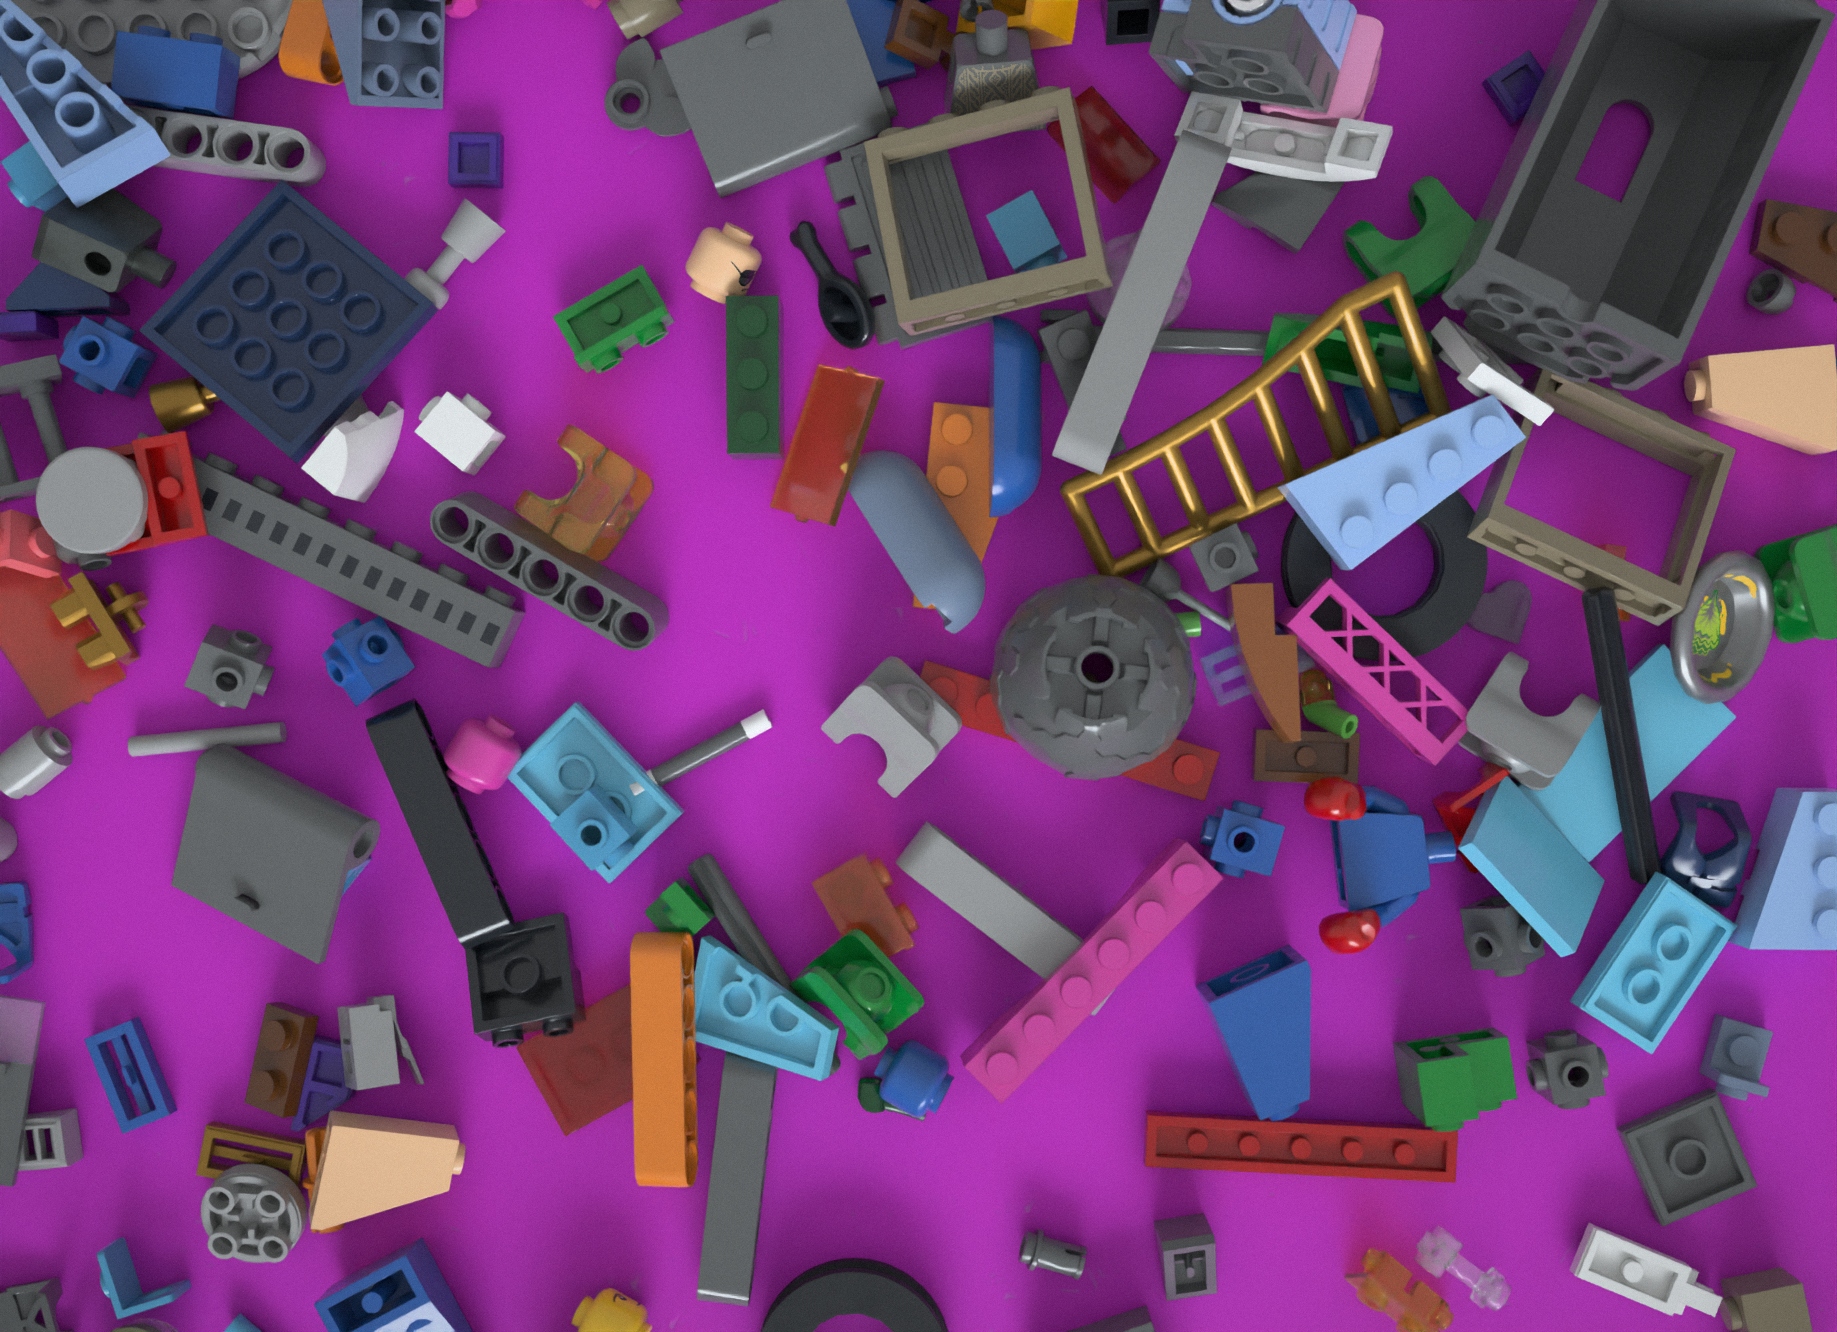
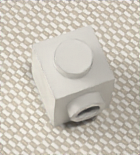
(460, 430)

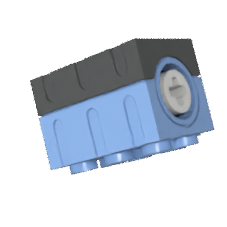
(1255, 48)

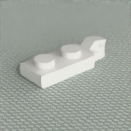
(1641, 1273)

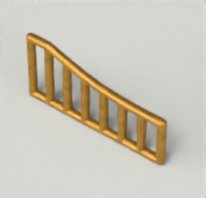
(1257, 388)

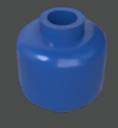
(914, 1078)

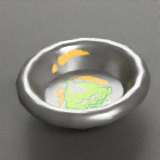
(1723, 627)

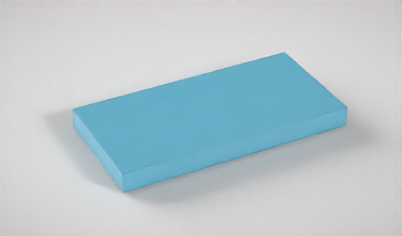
(1671, 735)

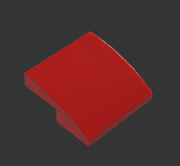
(173, 491)

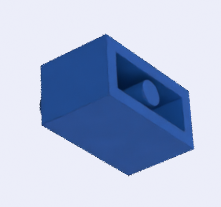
(175, 73)

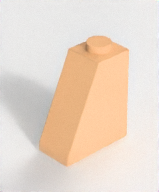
(1771, 394)
(380, 1165)

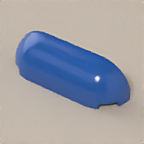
(1013, 415)

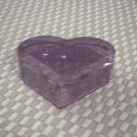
(1502, 611)

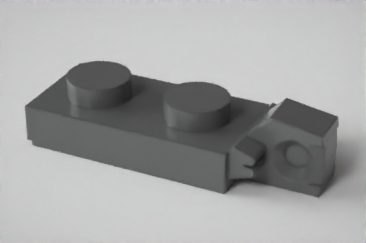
(1068, 350)

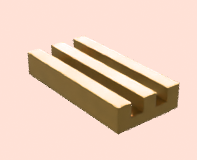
(213, 1130)

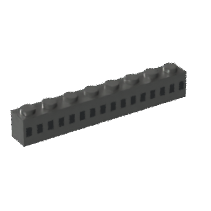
(354, 564)

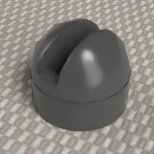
(1775, 284)

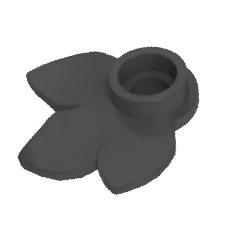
(647, 80)

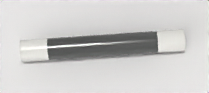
(707, 750)

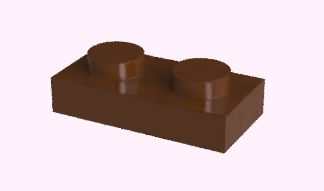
(1305, 761)
(281, 1059)

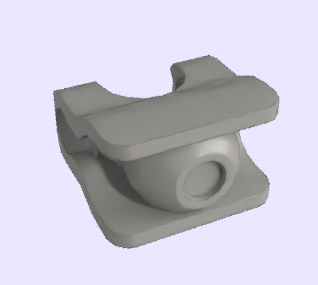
(901, 716)
(1514, 737)

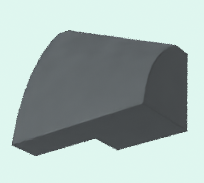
(1278, 206)

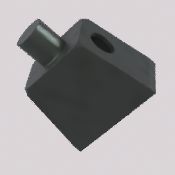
(103, 242)

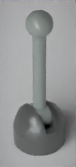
(1165, 583)

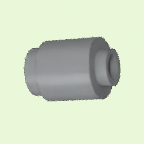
(34, 761)

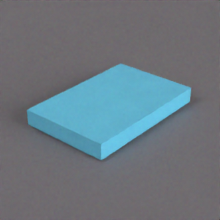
(583, 754)
(1532, 866)
(1653, 962)

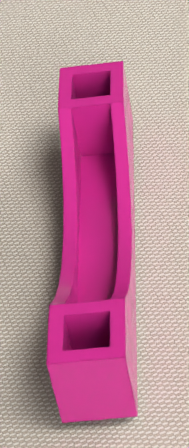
(1074, 989)

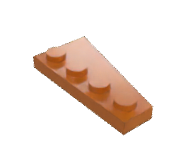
(961, 471)

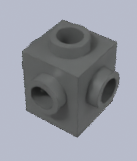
(230, 667)
(1499, 937)
(1553, 1059)

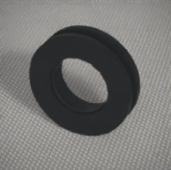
(1434, 617)
(854, 1288)

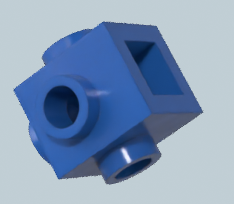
(106, 357)
(366, 659)
(1259, 844)

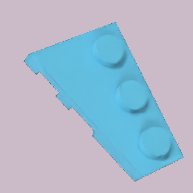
(758, 1017)

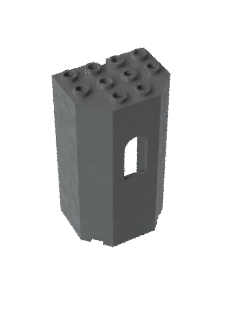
(1623, 283)

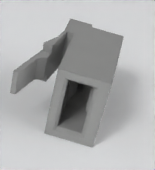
(370, 1042)

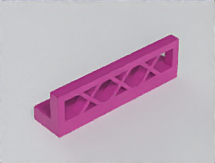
(1362, 686)

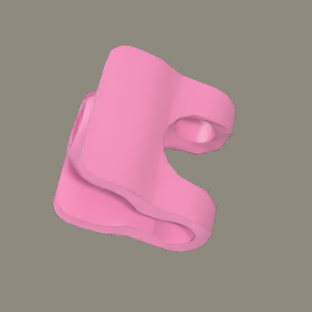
(1355, 79)

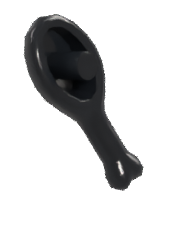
(841, 301)

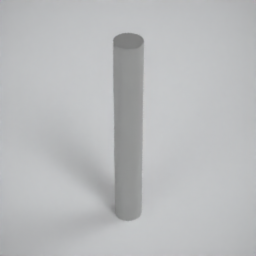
(207, 739)

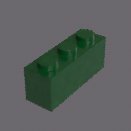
(755, 377)

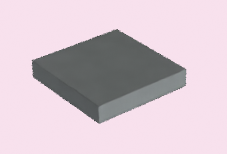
(1686, 1156)

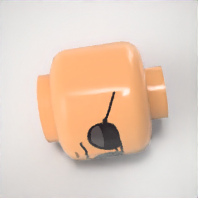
(723, 262)

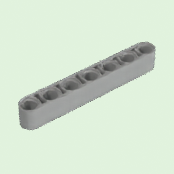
(1141, 302)

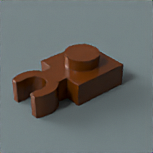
(920, 34)

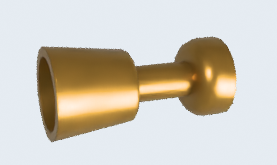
(181, 402)

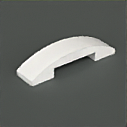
(1286, 145)

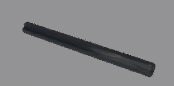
(1621, 733)

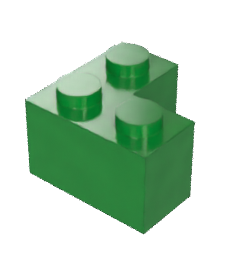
(1455, 1076)

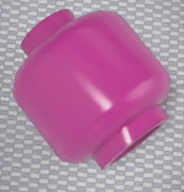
(482, 754)

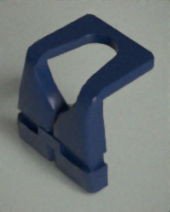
(1710, 875)

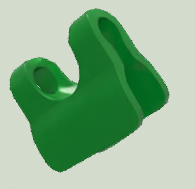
(1423, 259)
(1803, 584)
(860, 990)

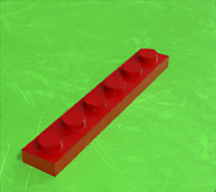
(1181, 769)
(1299, 1146)

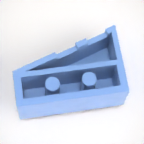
(1794, 879)

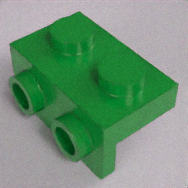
(614, 321)

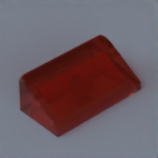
(1113, 149)

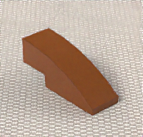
(1266, 658)

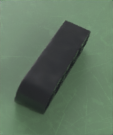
(440, 824)

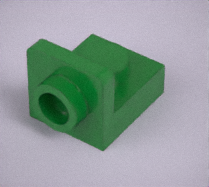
(679, 909)

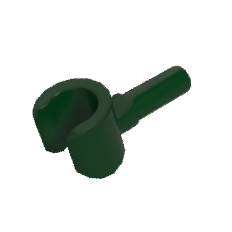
(871, 1101)

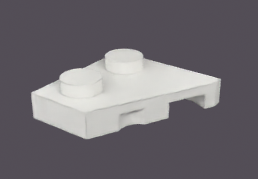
(1485, 372)

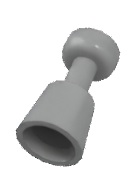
(468, 237)

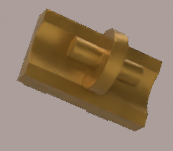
(111, 641)

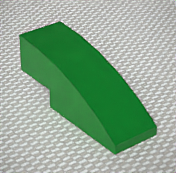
(1336, 357)

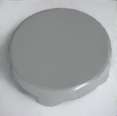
(92, 500)
(253, 1214)

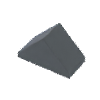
(1186, 1256)

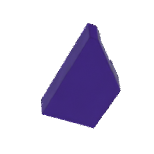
(323, 1084)

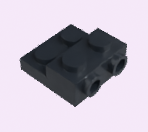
(525, 982)

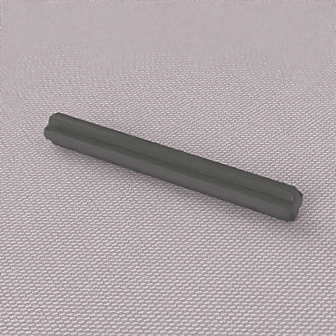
(739, 924)

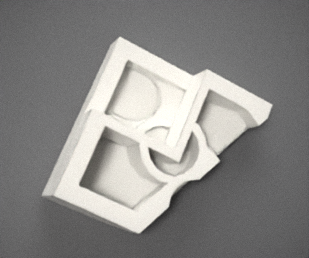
(357, 453)

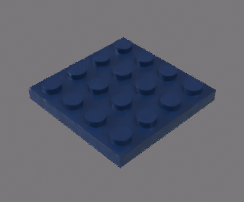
(289, 320)

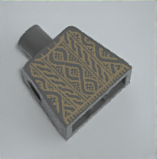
(990, 66)

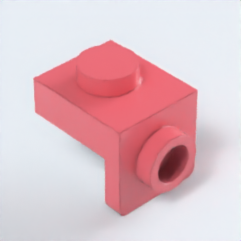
(27, 545)

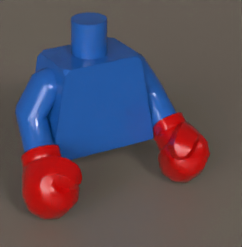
(1377, 858)

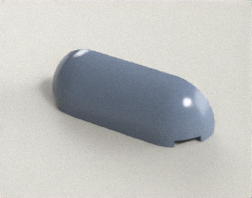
(919, 535)

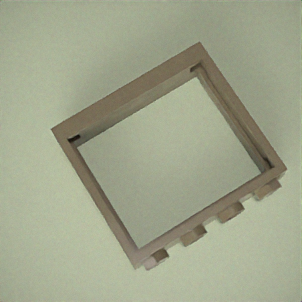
(1007, 292)
(1580, 563)

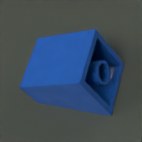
(1265, 1029)

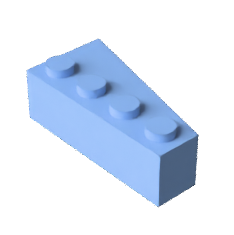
(69, 115)
(1389, 486)

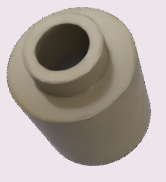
(643, 15)

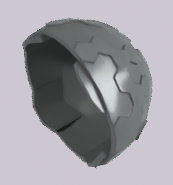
(1081, 724)

